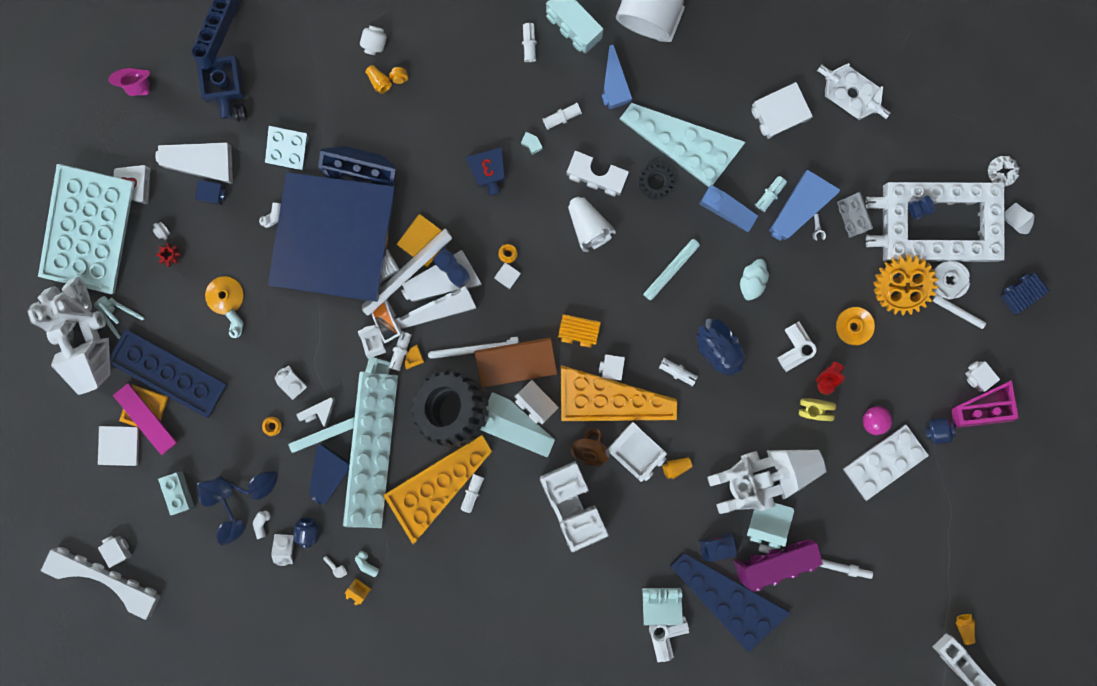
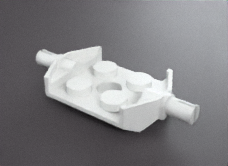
(868, 94)

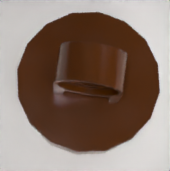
(591, 451)

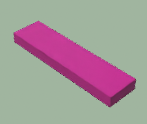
(145, 419)

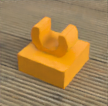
(357, 591)

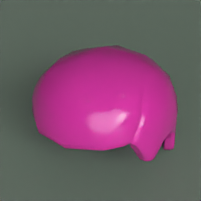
(877, 420)

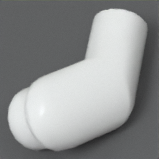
(258, 523)

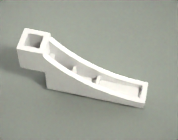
(960, 662)

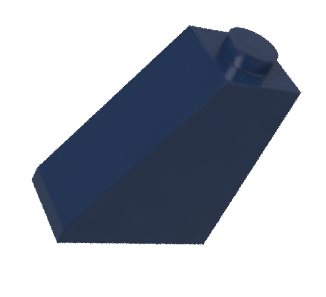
(327, 474)

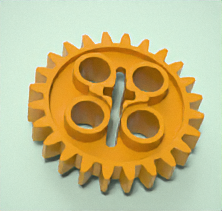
(908, 268)

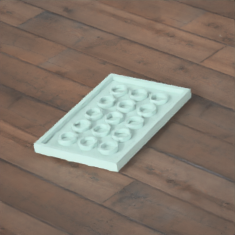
(86, 228)

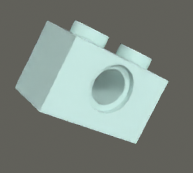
(176, 493)

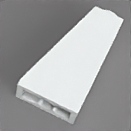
(202, 160)
(436, 283)

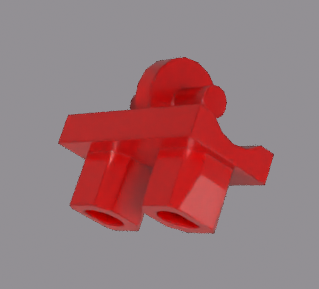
(830, 378)

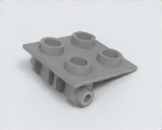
(854, 215)

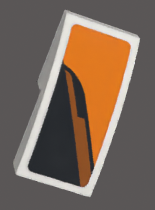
(385, 322)

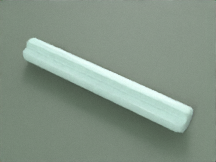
(673, 267)

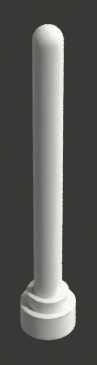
(468, 350)

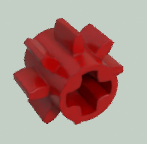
(171, 259)

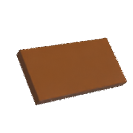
(515, 362)

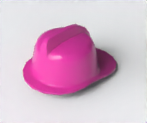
(131, 80)

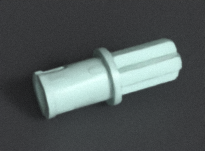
(771, 193)

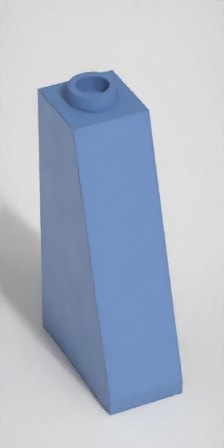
(803, 203)

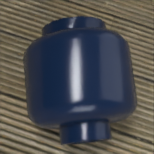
(940, 431)
(306, 532)

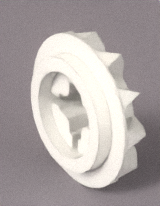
(997, 164)

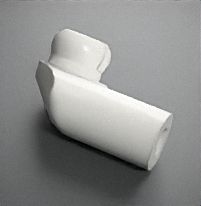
(272, 218)

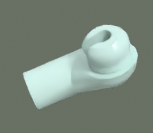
(236, 324)
(364, 566)

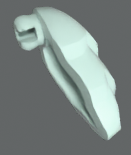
(754, 279)

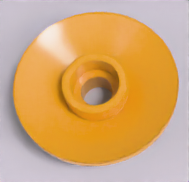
(233, 298)
(864, 323)

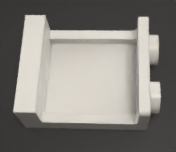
(781, 110)
(637, 452)

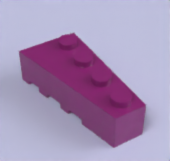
(778, 565)

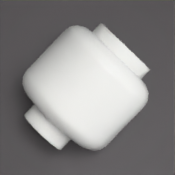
(373, 40)

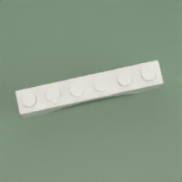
(137, 599)

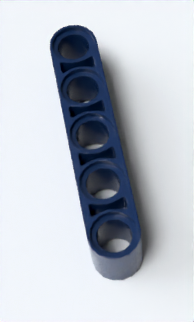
(213, 32)

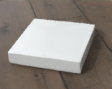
(118, 445)

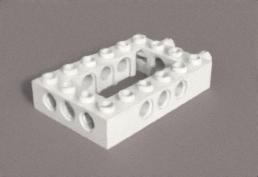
(895, 222)

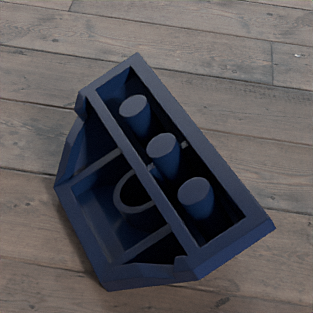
(356, 166)

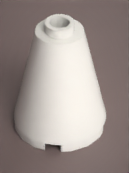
(589, 224)

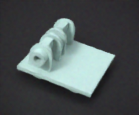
(286, 147)
(662, 606)

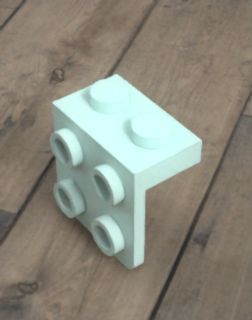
(771, 525)

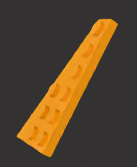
(426, 494)

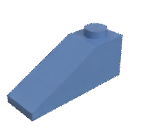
(615, 86)
(728, 208)

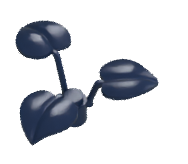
(219, 489)

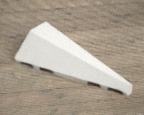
(450, 304)

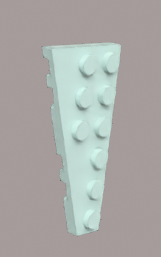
(692, 147)

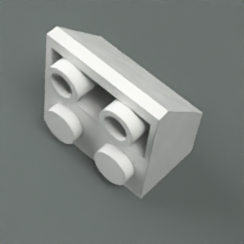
(536, 402)

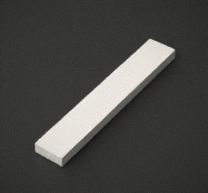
(408, 270)

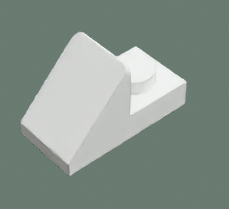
(323, 410)

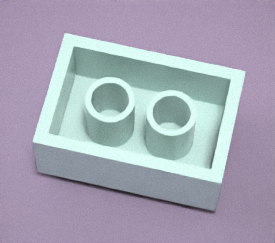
(574, 23)

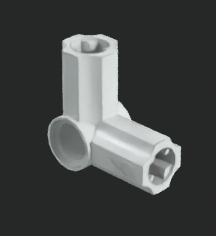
(795, 356)
(662, 643)

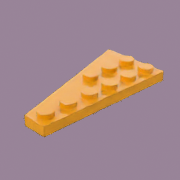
(601, 399)

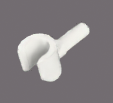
(818, 228)
(338, 572)

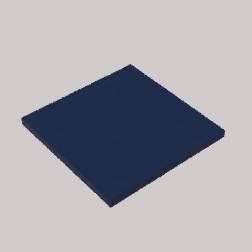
(332, 236)

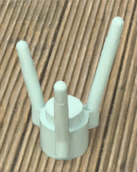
(106, 307)

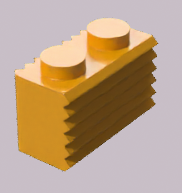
(579, 330)

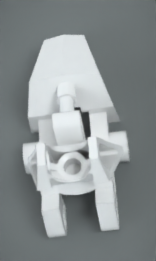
(89, 363)
(794, 471)

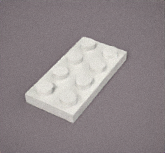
(885, 462)

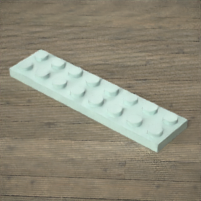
(370, 450)

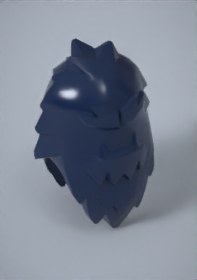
(720, 347)

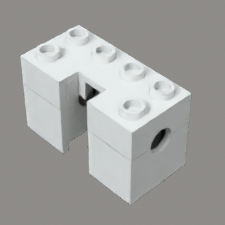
(578, 524)

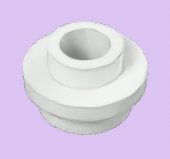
(160, 230)

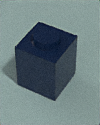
(210, 192)

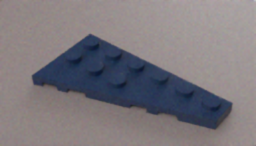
(735, 606)

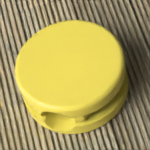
(817, 409)

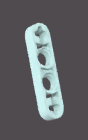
(322, 435)

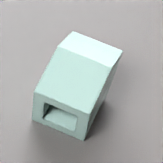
(531, 142)

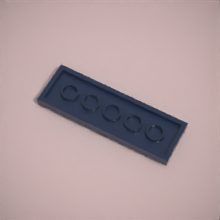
(167, 373)

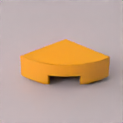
(413, 357)

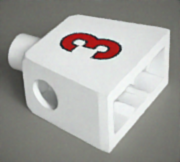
(141, 177)

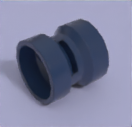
(923, 206)

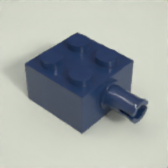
(222, 83)

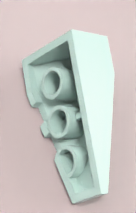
(515, 426)

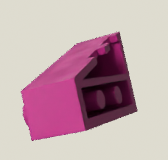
(989, 408)

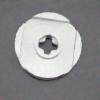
(960, 280)

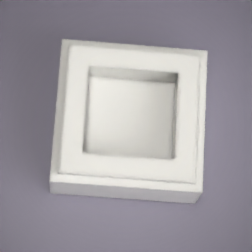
(507, 275)

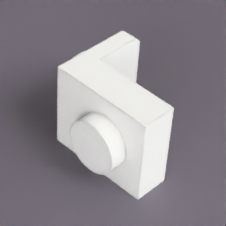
(372, 341)
(289, 382)
(282, 549)

